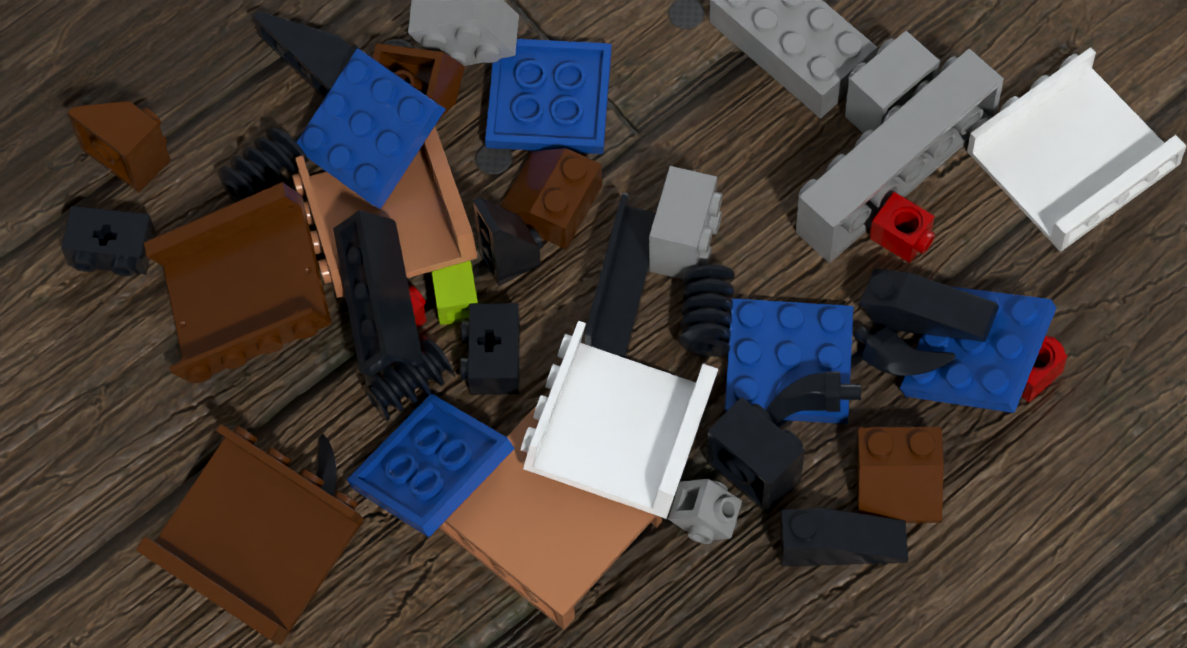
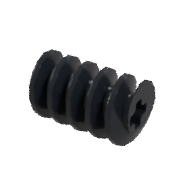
(260, 164)
(706, 310)
(405, 378)

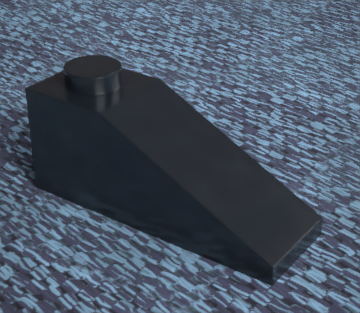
(309, 51)
(505, 241)
(926, 307)
(840, 538)

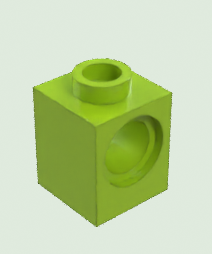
(454, 292)

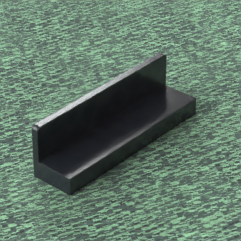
(621, 281)
(377, 292)

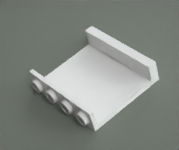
(1071, 151)
(616, 426)

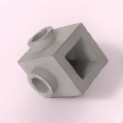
(705, 510)

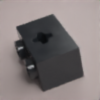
(107, 240)
(497, 370)

